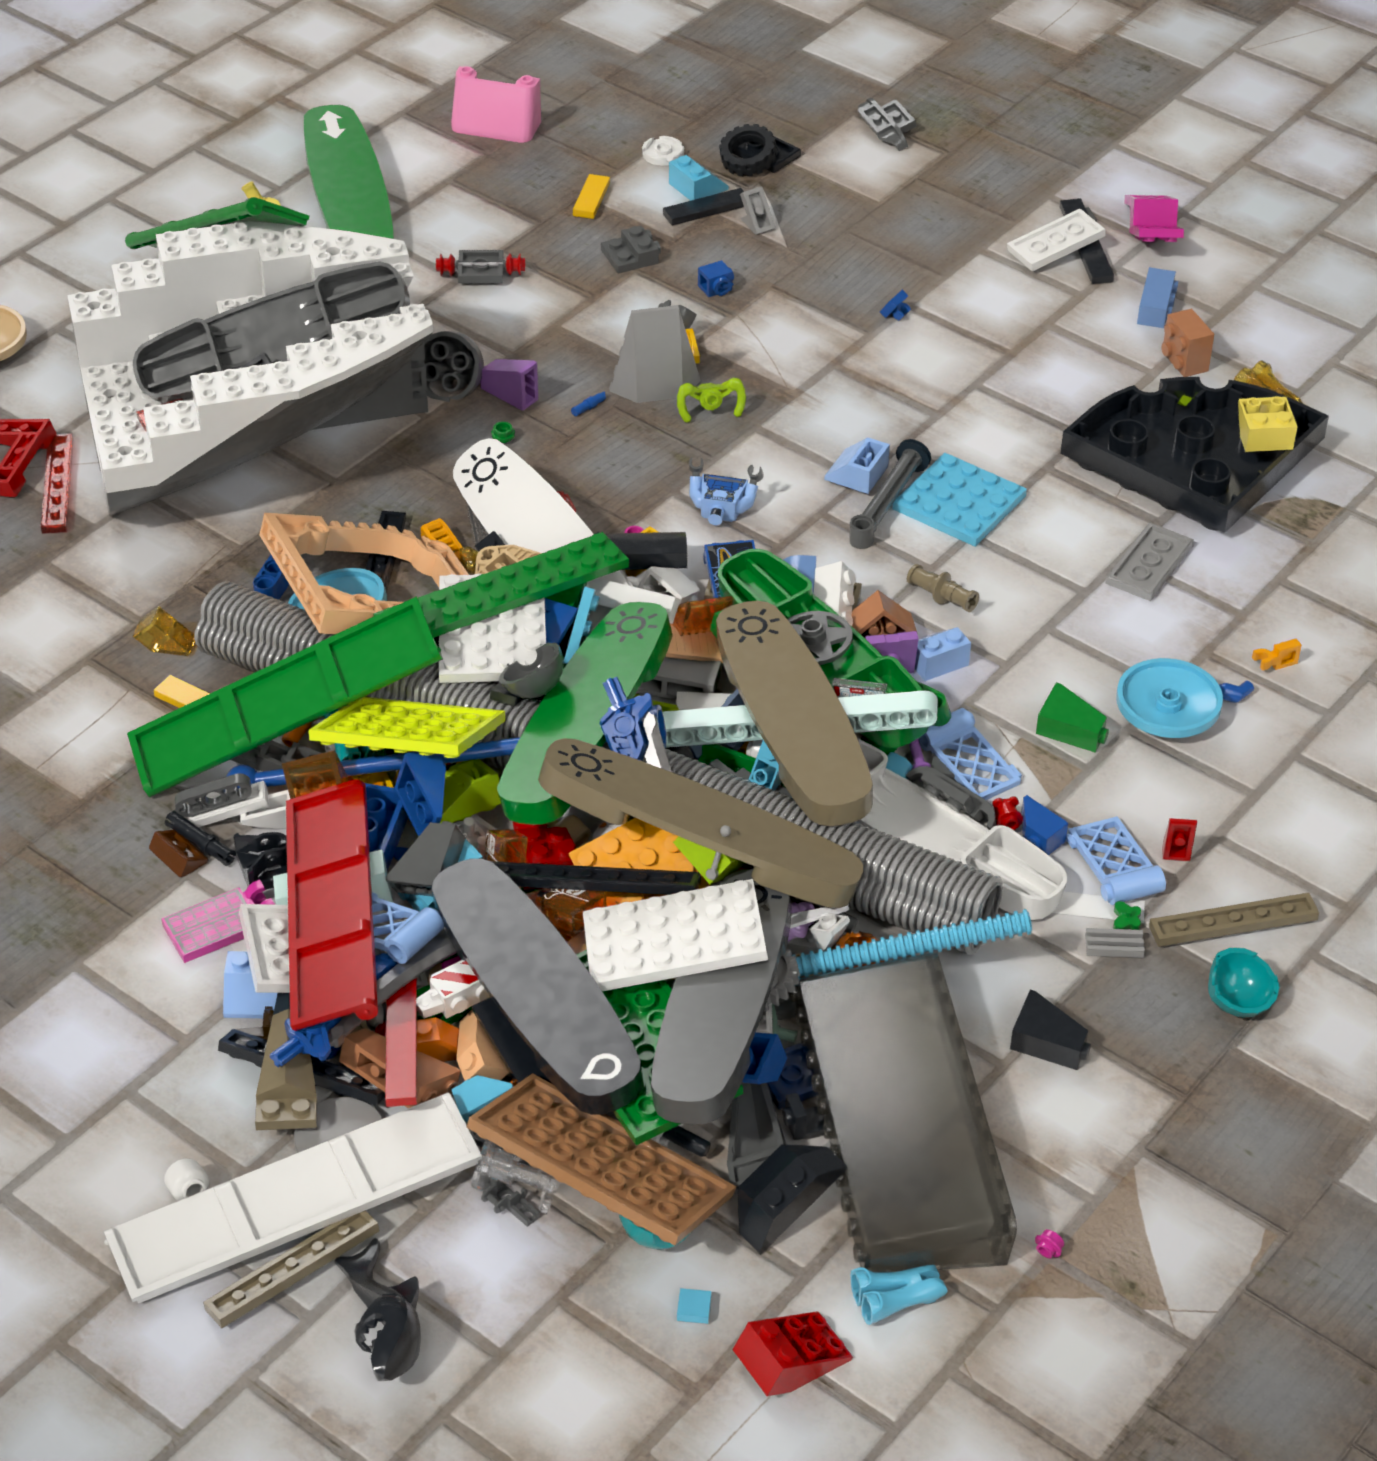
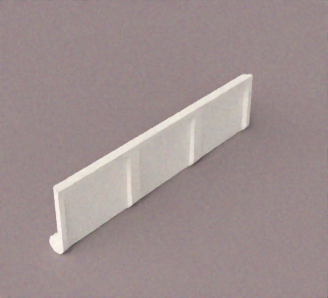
(291, 1198)

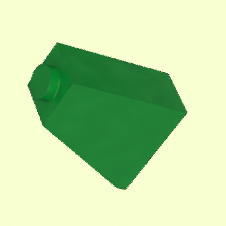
(1071, 720)

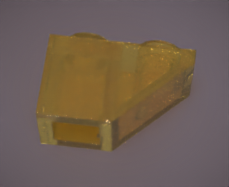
(164, 634)

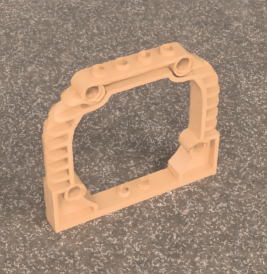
(331, 609)

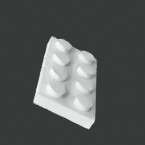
(1056, 239)

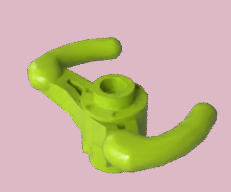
(710, 396)

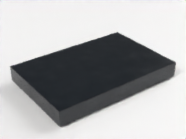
(785, 153)

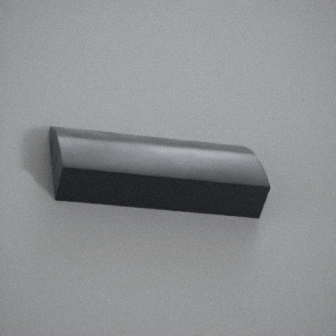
(652, 549)

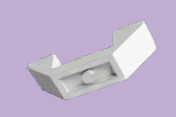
(821, 935)

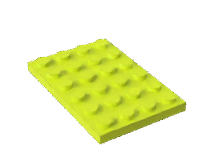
(407, 726)

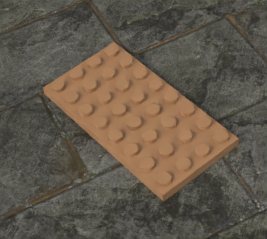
(601, 1160)

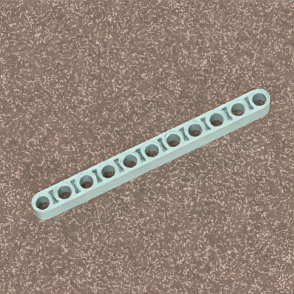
(864, 712)

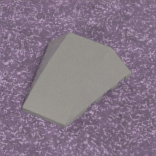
(654, 356)

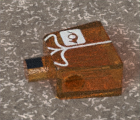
(505, 846)
(566, 907)

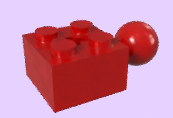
(546, 844)

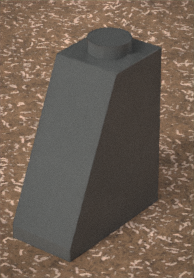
(429, 855)

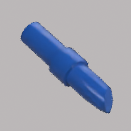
(588, 403)

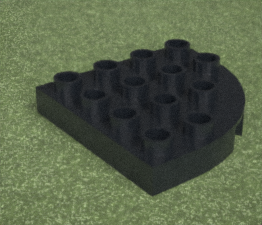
(1187, 453)

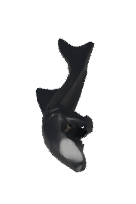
(394, 1306)

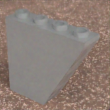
(683, 676)

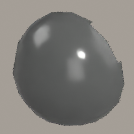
(536, 678)

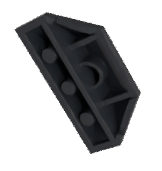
(784, 1190)

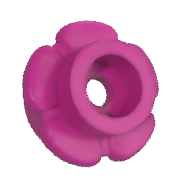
(1049, 1244)

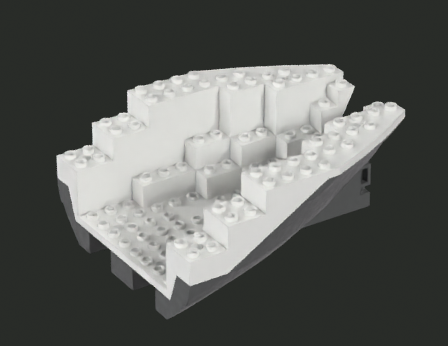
(235, 415)

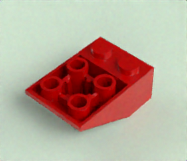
(790, 1351)

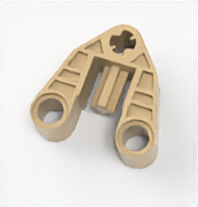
(496, 557)

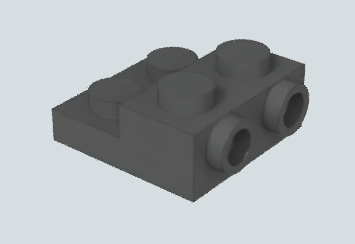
(632, 250)

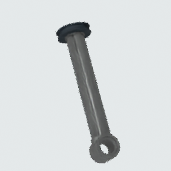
(912, 457)

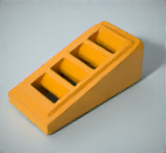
(439, 530)

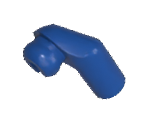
(1236, 693)

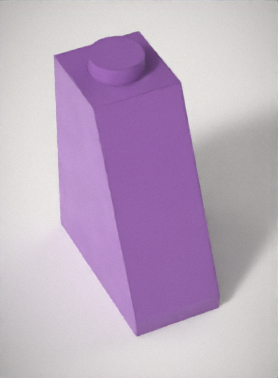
(512, 381)

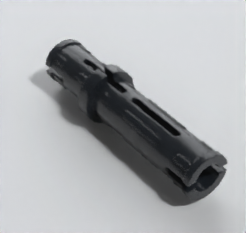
(207, 843)

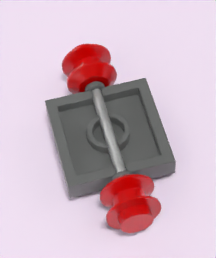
(480, 266)

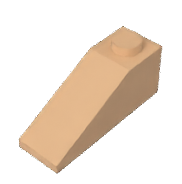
(476, 1052)

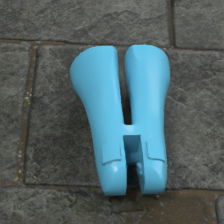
(889, 1292)

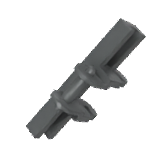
(510, 1201)

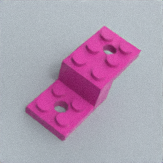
(1154, 217)

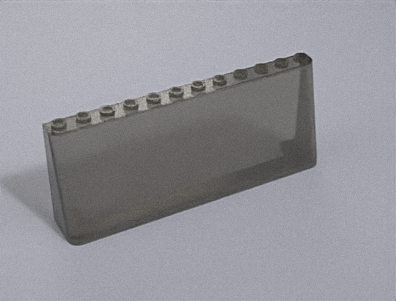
(904, 1118)

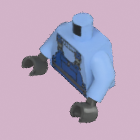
(722, 496)

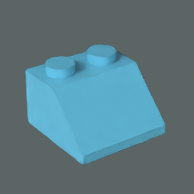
(694, 179)

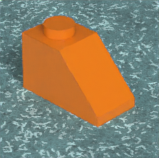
(437, 1039)

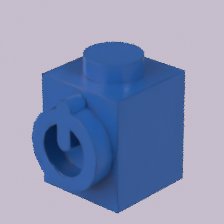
(715, 278)

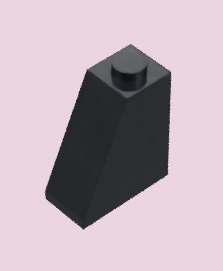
(1049, 1033)

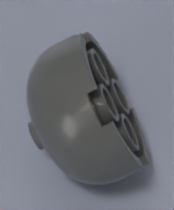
(449, 357)

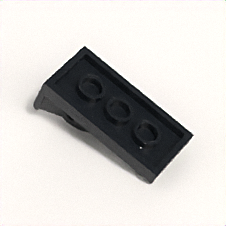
(261, 858)

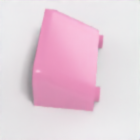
(496, 107)

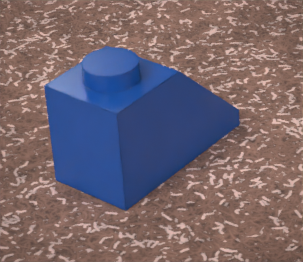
(1042, 826)

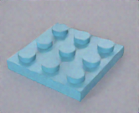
(582, 626)

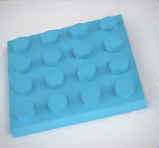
(959, 499)

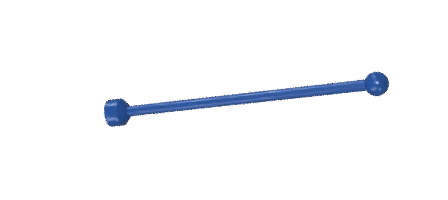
(393, 761)

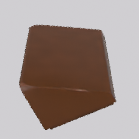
(176, 852)

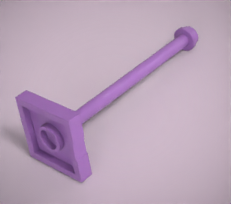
(903, 648)

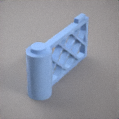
(957, 730)
(1128, 881)
(408, 935)

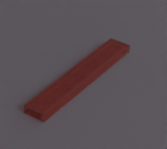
(57, 484)

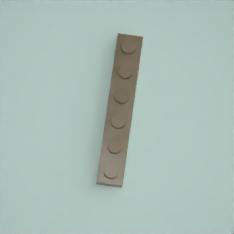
(1233, 919)
(289, 1268)

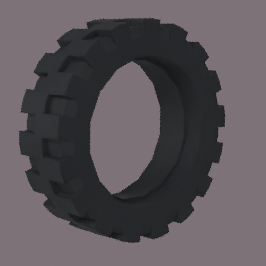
(749, 165)

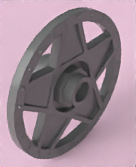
(820, 637)

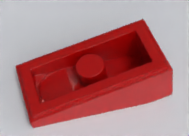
(1179, 839)

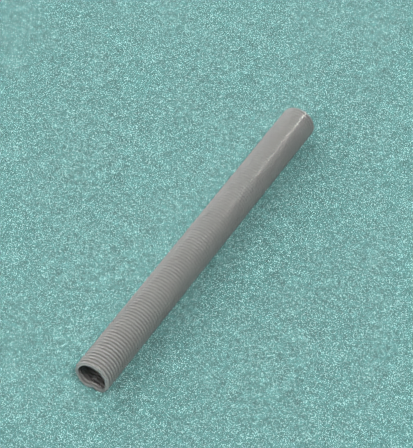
(898, 878)

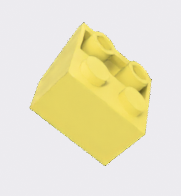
(1266, 424)

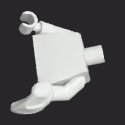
(668, 582)

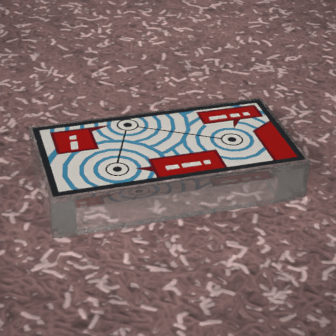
(850, 688)

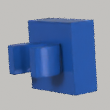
(896, 306)

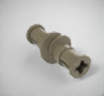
(943, 588)

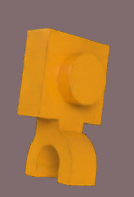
(1282, 656)

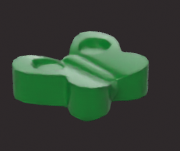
(1127, 916)

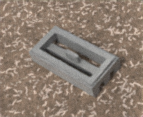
(1118, 940)

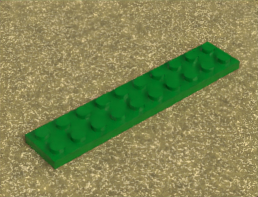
(520, 583)

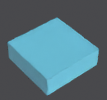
(694, 1306)

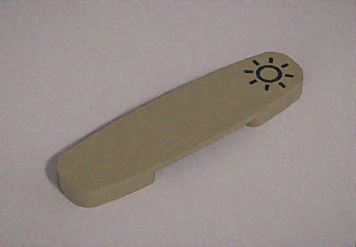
(795, 713)
(780, 851)

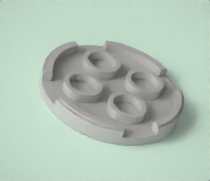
(334, 1119)

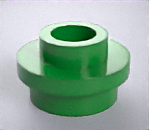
(503, 432)

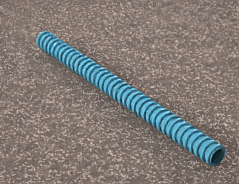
(915, 943)

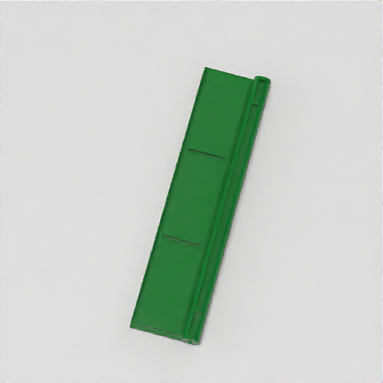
(250, 210)
(283, 697)

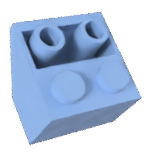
(860, 465)

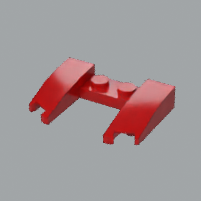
(25, 439)

